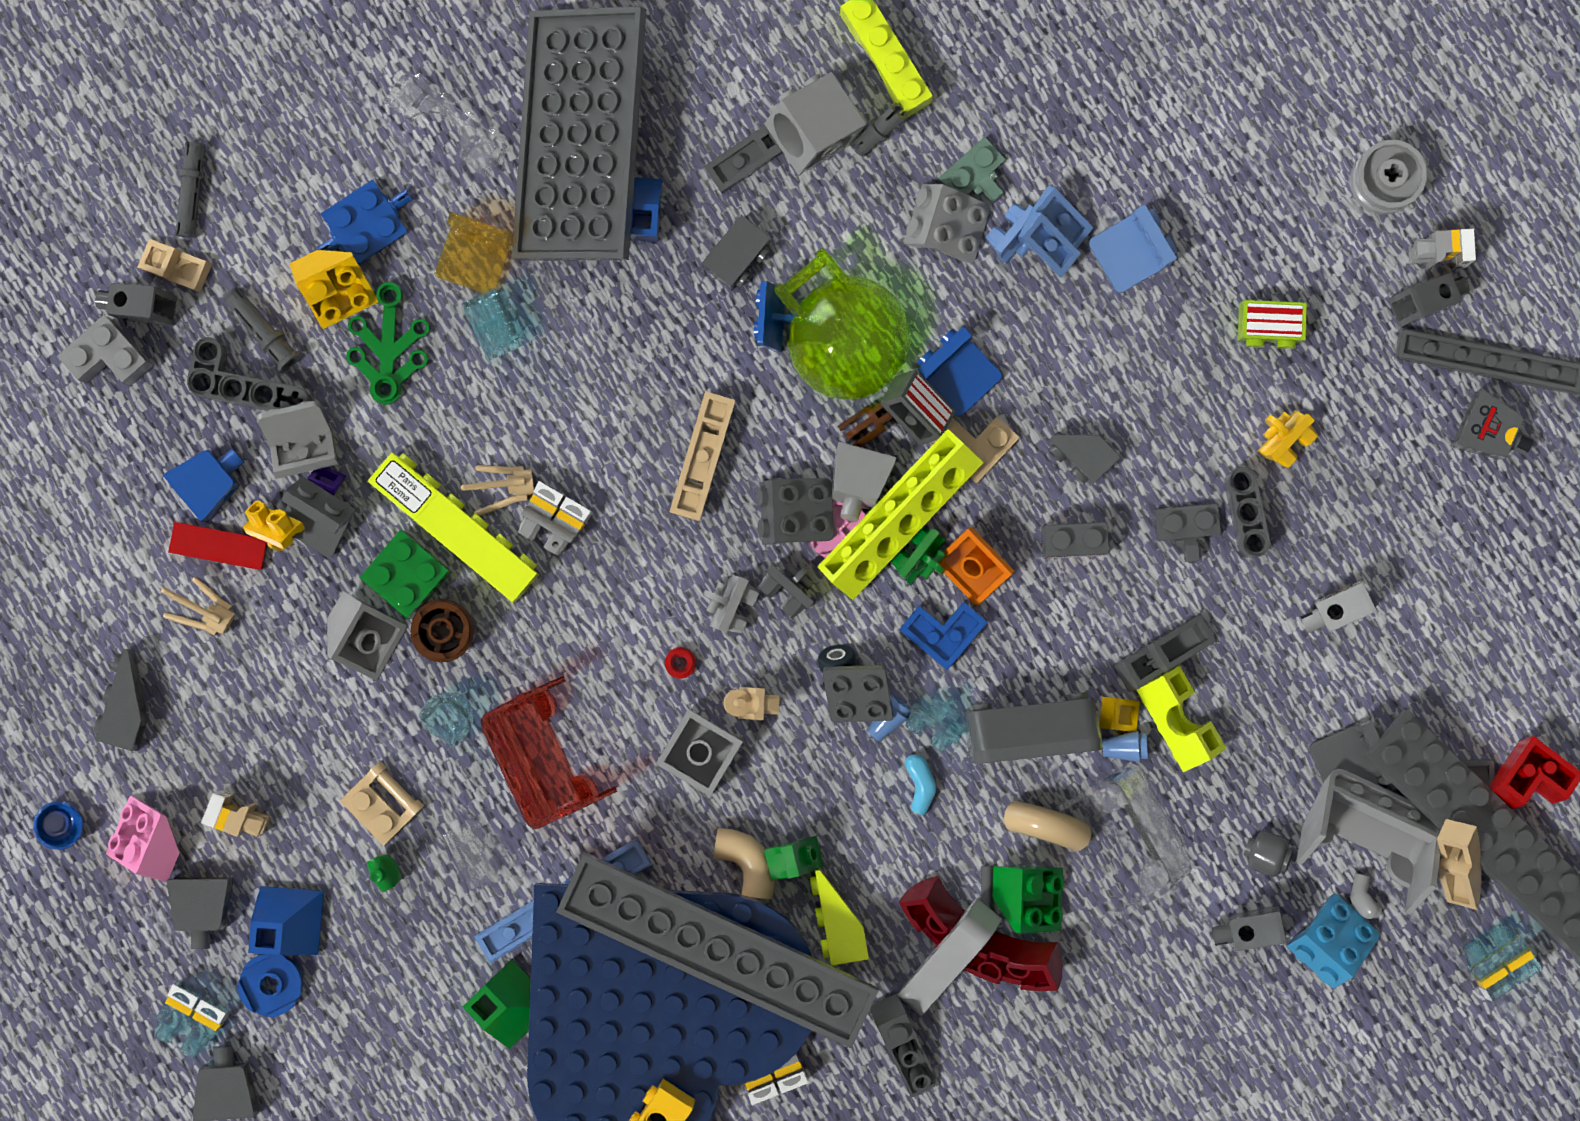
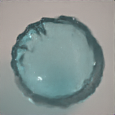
(448, 717)

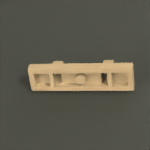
(702, 456)

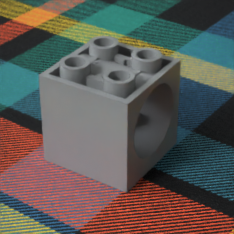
(814, 122)

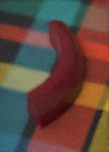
(1003, 958)

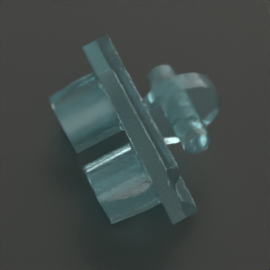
(939, 717)

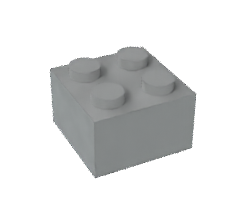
(699, 752)

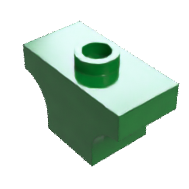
(794, 858)

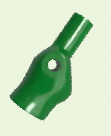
(384, 872)

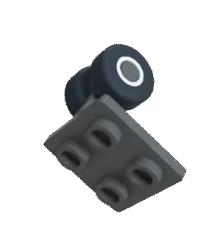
(853, 690)

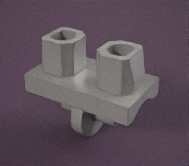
(726, 601)

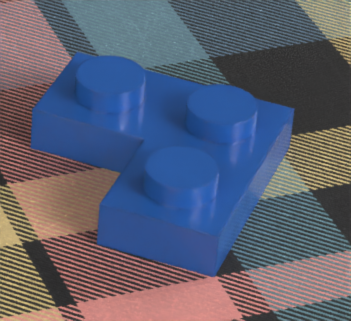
(945, 641)

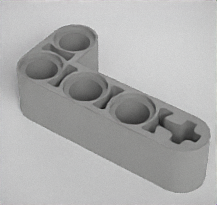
(950, 957)

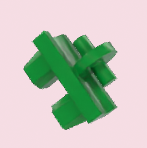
(924, 558)

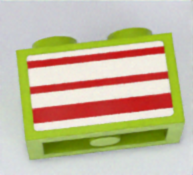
(1272, 322)

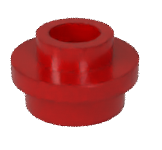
(670, 662)

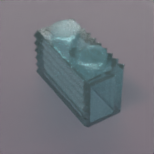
(493, 323)

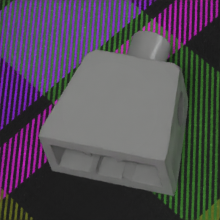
(859, 478)

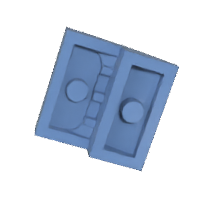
(1055, 230)

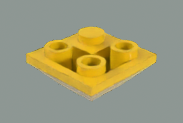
(332, 285)

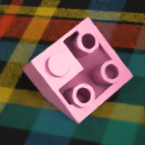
(144, 841)

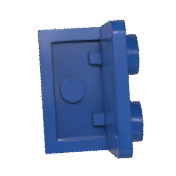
(959, 371)

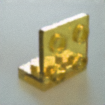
(473, 253)

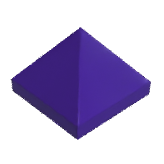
(327, 479)

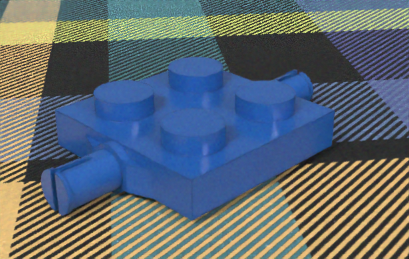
(365, 222)

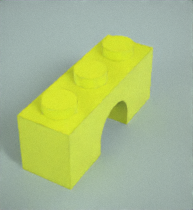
(1188, 742)

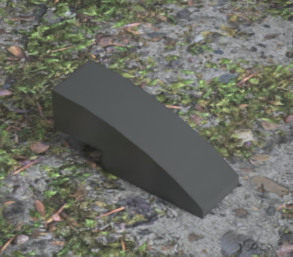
(1164, 653)

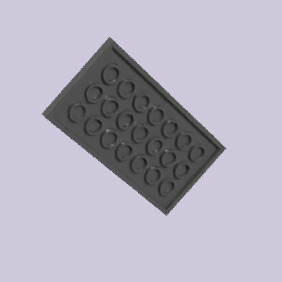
(579, 134)

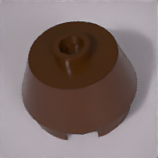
(442, 630)

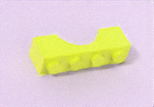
(887, 54)

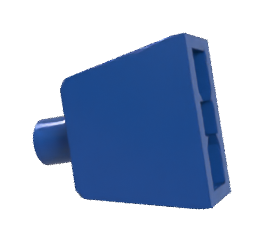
(206, 482)

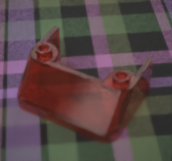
(533, 759)

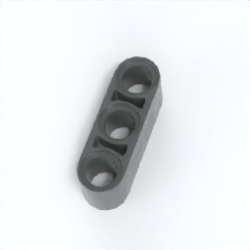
(1251, 497)

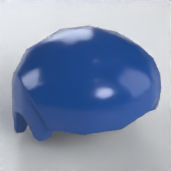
(49, 824)

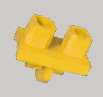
(1283, 434)
(271, 526)

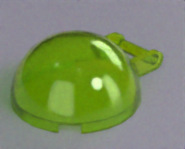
(845, 333)

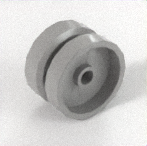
(1403, 166)

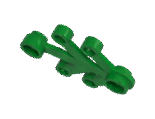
(387, 349)

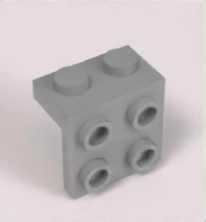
(947, 222)
(298, 438)

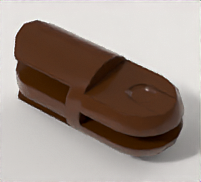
(873, 420)

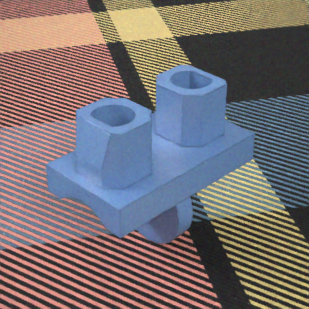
(1010, 243)

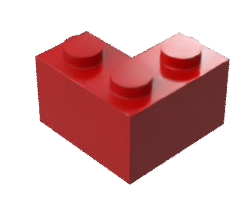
(1534, 768)

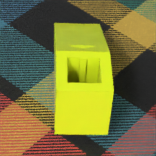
(843, 930)

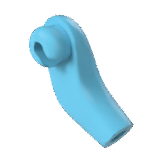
(924, 783)

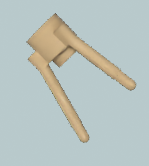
(519, 483)
(217, 617)

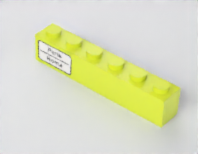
(453, 527)

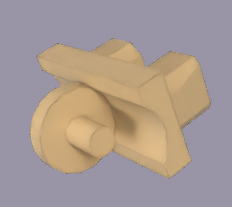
(750, 703)

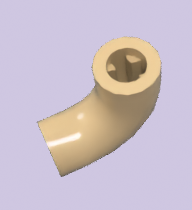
(1047, 825)
(750, 856)

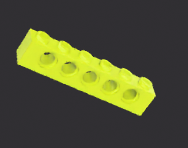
(900, 514)

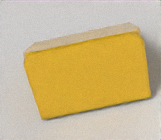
(1119, 714)

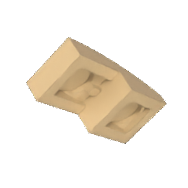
(174, 265)

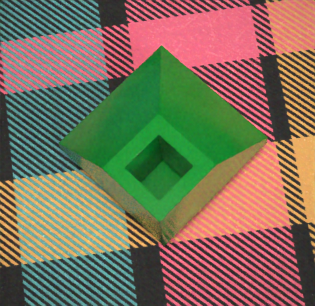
(1029, 897)
(503, 1004)

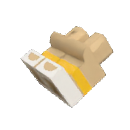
(232, 818)

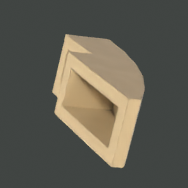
(1460, 863)

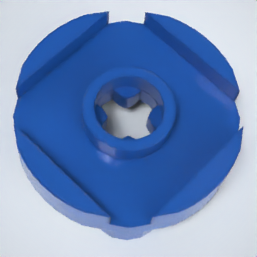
(265, 1002)

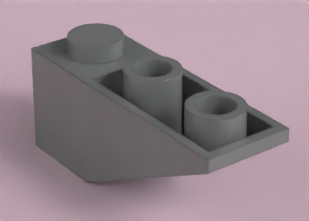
(125, 709)
(903, 1045)

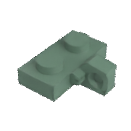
(976, 171)

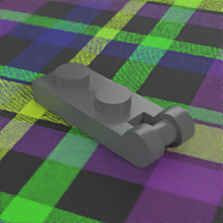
(742, 160)

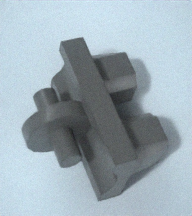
(775, 580)

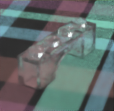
(415, 101)

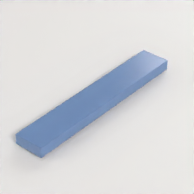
(518, 926)

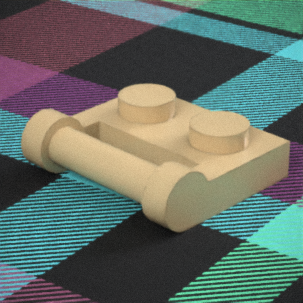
(374, 811)

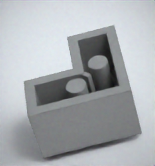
(105, 346)

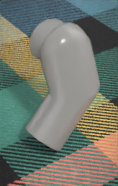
(1362, 900)

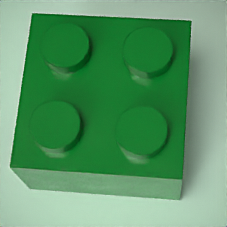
(405, 574)

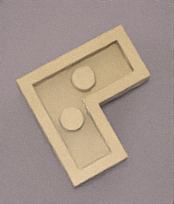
(988, 446)

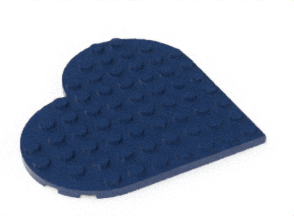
(621, 1021)

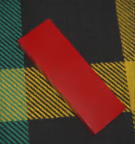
(217, 546)

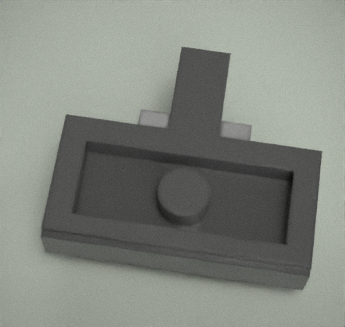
(1188, 527)

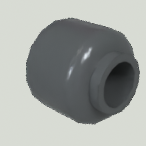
(1269, 853)

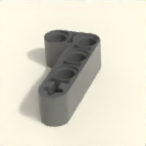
(222, 380)

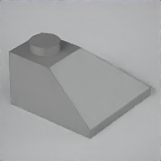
(361, 636)

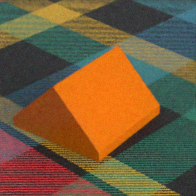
(974, 566)

